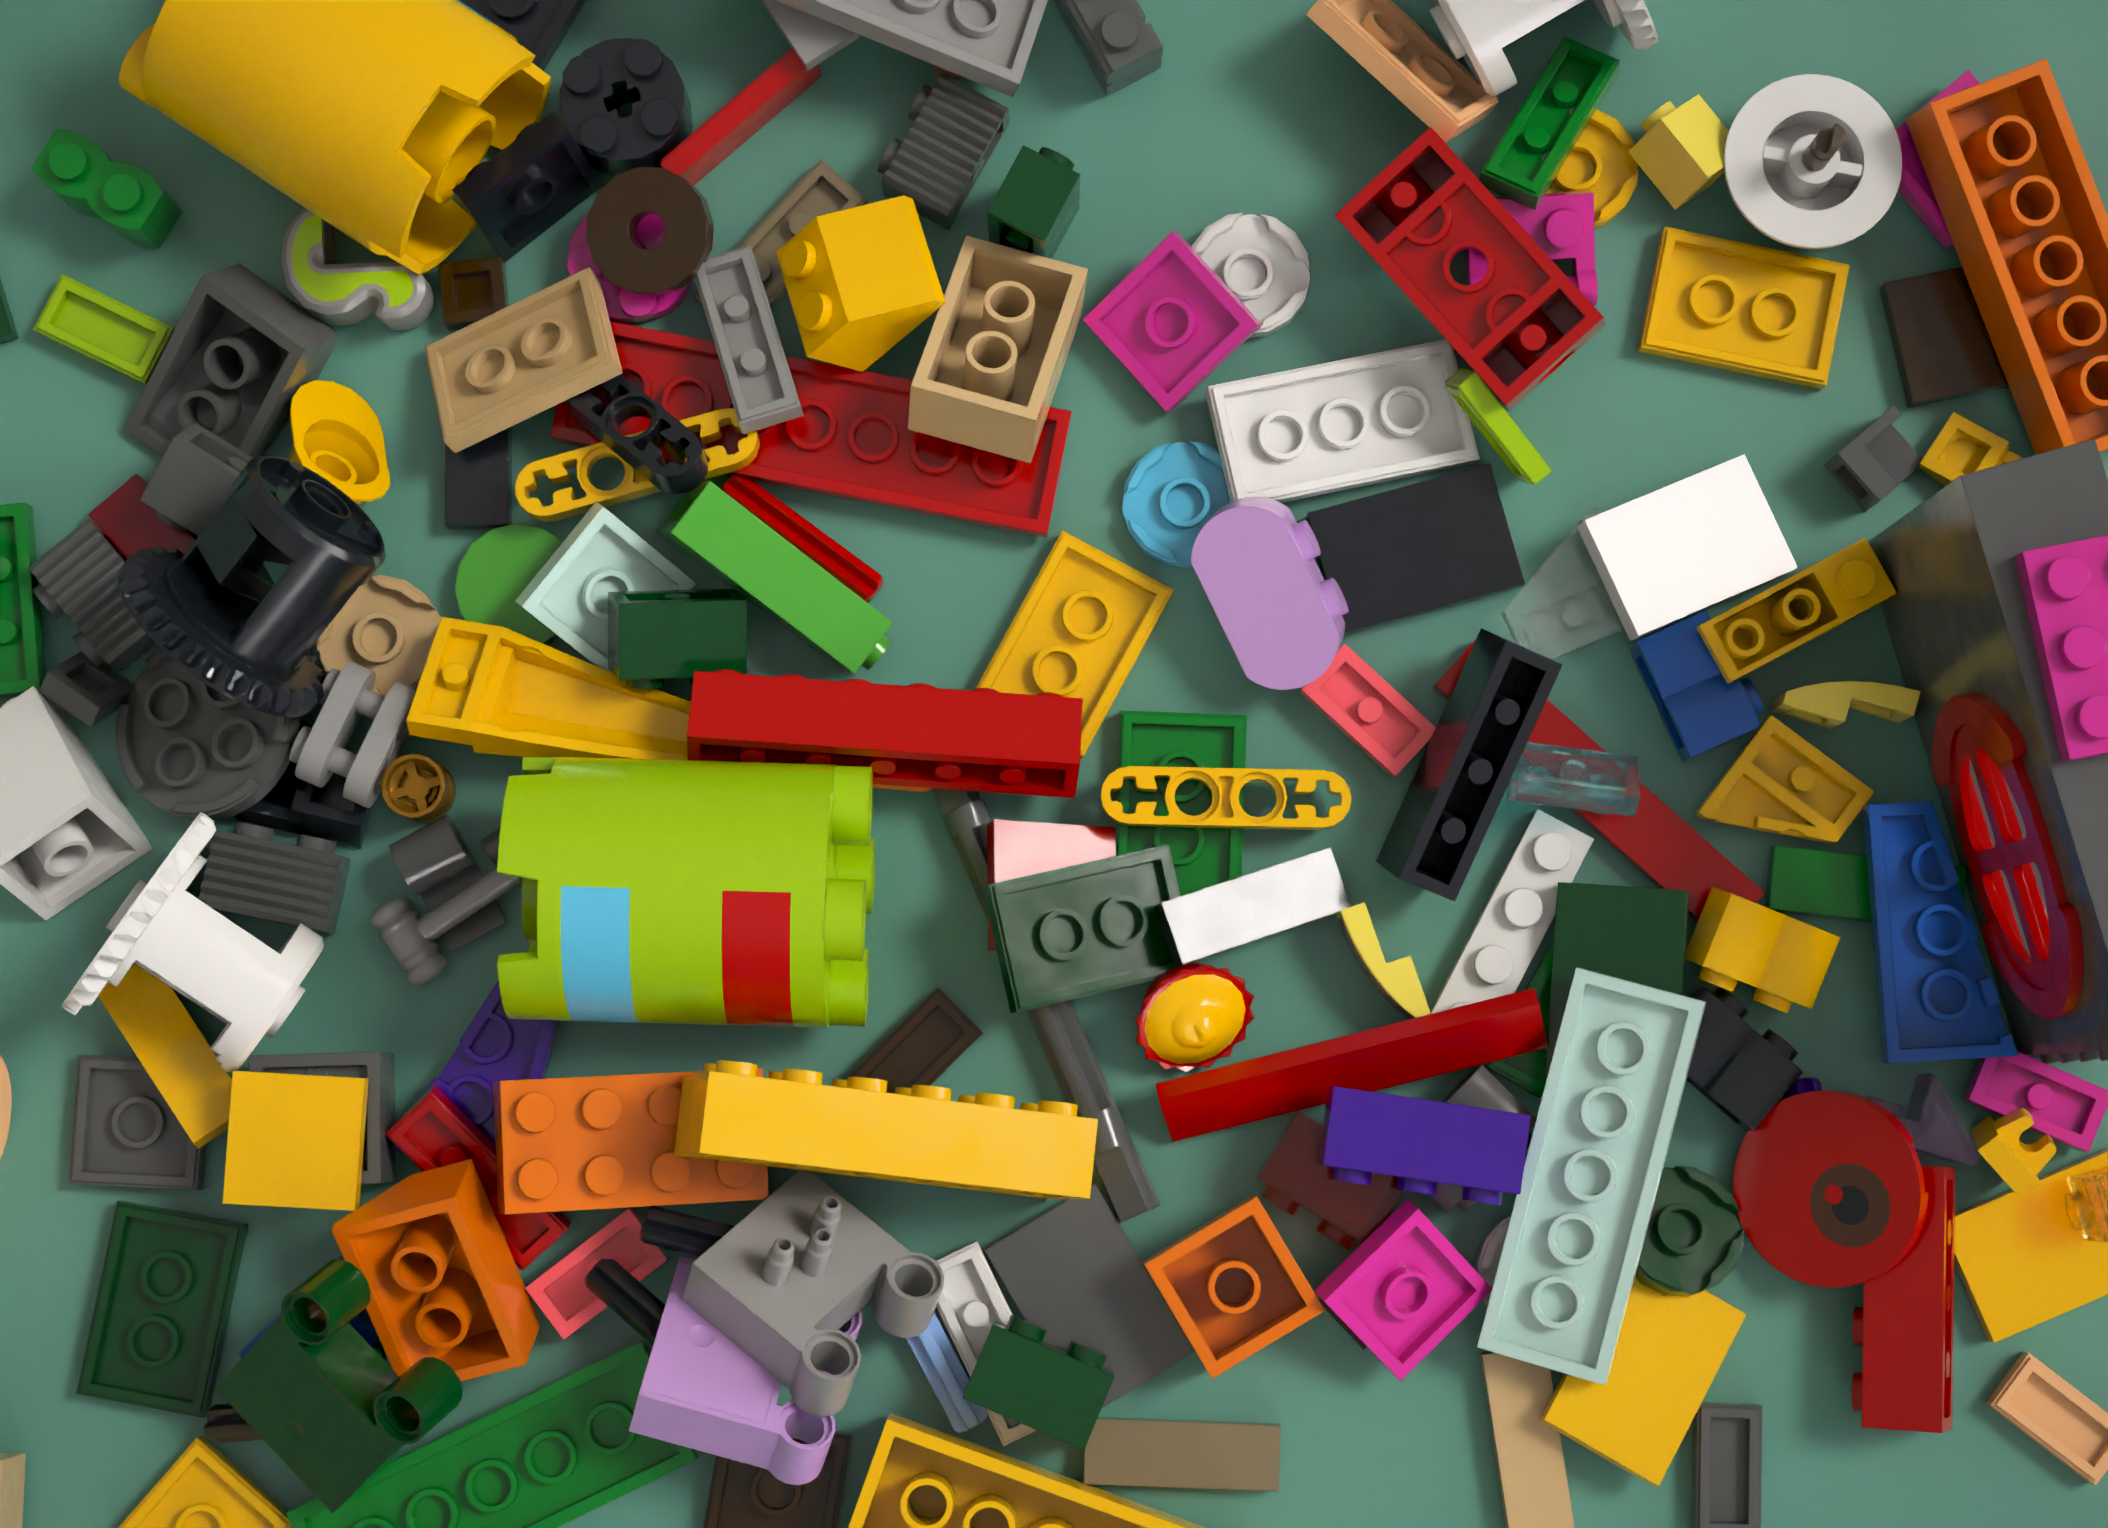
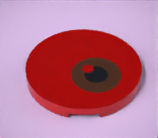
(1830, 1188)

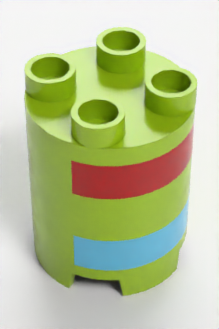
(689, 892)

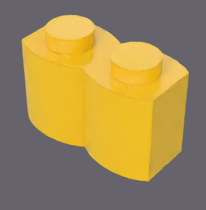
(1761, 949)

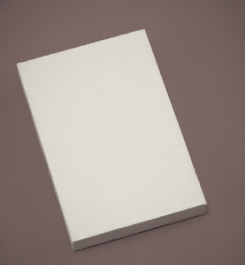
(1687, 547)

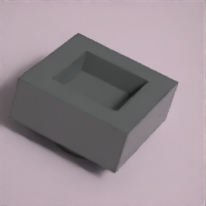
(85, 689)

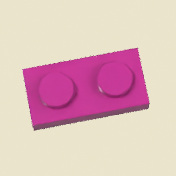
(2057, 1101)

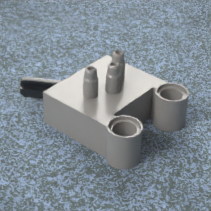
(794, 1278)

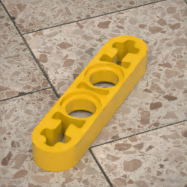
(633, 484)
(1225, 791)

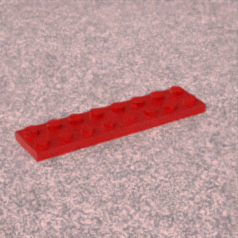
(847, 442)

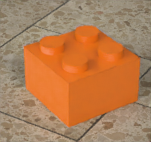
(1233, 1286)

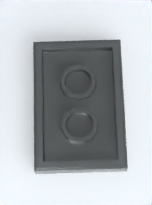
(1090, 1287)

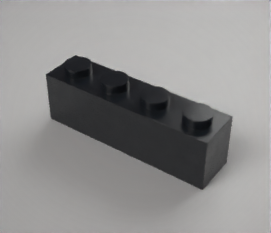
(1468, 764)

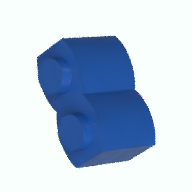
(1691, 691)

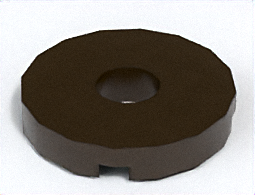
(614, 224)

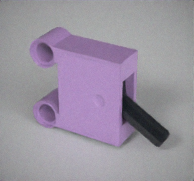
(706, 1388)

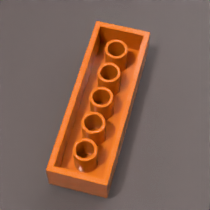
(2028, 244)

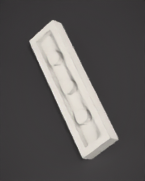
(1515, 913)

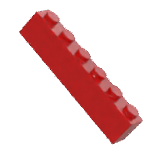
(903, 732)

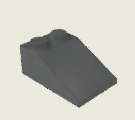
(232, 364)

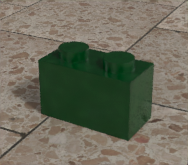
(1035, 202)
(675, 634)
(1039, 1382)

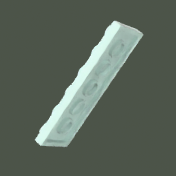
(1591, 1175)

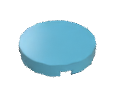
(1172, 499)

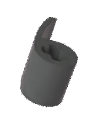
(439, 867)

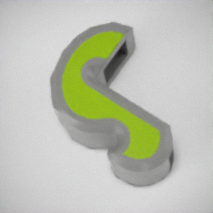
(351, 290)

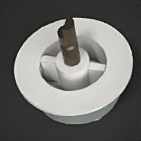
(1812, 161)

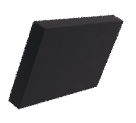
(1417, 548)

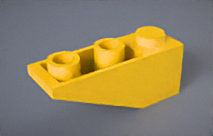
(1796, 610)

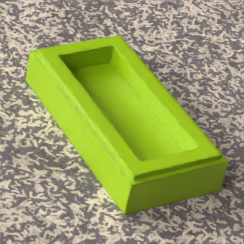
(103, 329)
(1497, 426)

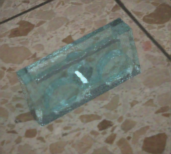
(1576, 779)

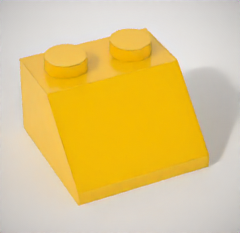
(860, 281)

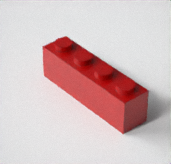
(1910, 1326)

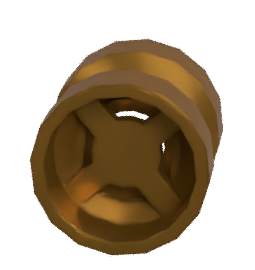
(408, 784)

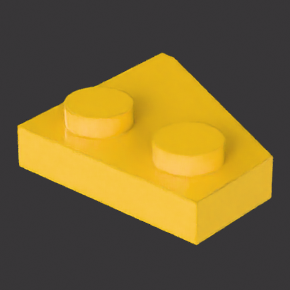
(1785, 788)

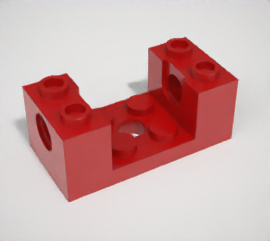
(1523, 311)

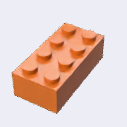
(604, 1147)

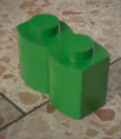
(107, 189)

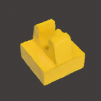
(2009, 1157)

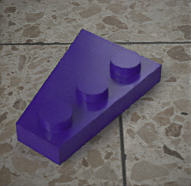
(493, 1052)

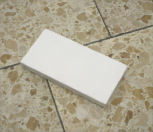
(1341, 424)

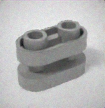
(322, 748)

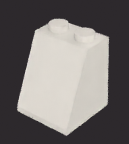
(57, 810)

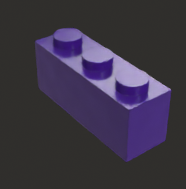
(1423, 1143)

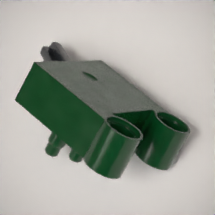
(328, 1394)

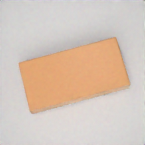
(2054, 1416)

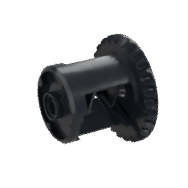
(223, 610)

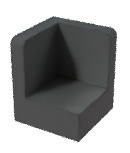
(1874, 461)

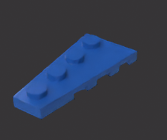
(1926, 952)

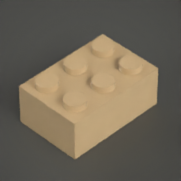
(997, 349)

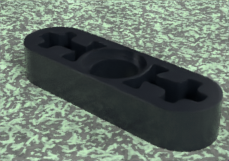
(642, 450)

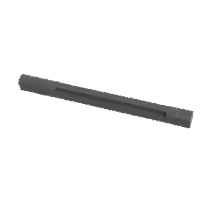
(1061, 1034)

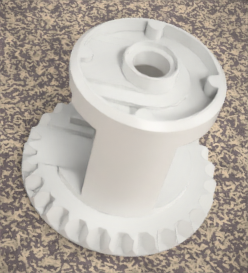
(1485, 26)
(201, 954)

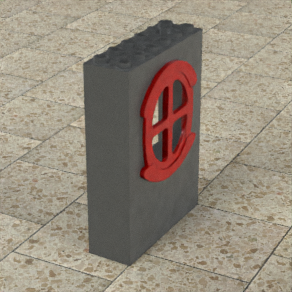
(2014, 811)

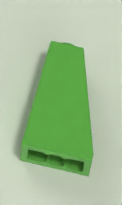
(776, 577)

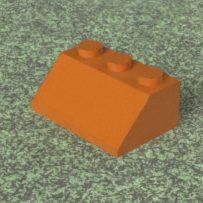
(440, 1274)

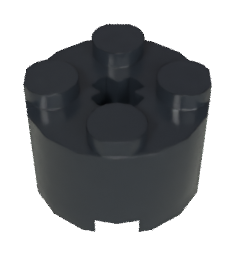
(621, 74)

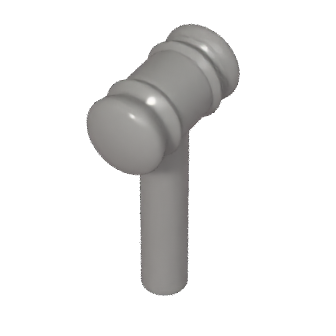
(412, 938)

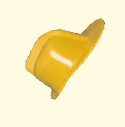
(339, 439)

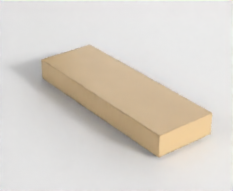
(1525, 1448)

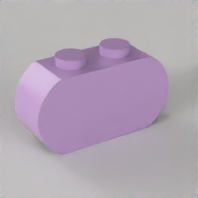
(1270, 592)

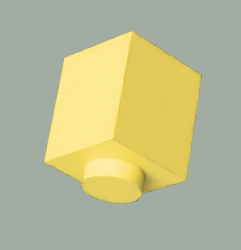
(1682, 149)

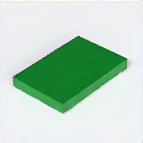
(1182, 740)

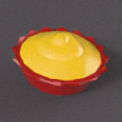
(1193, 1016)

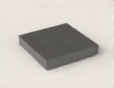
(128, 1130)

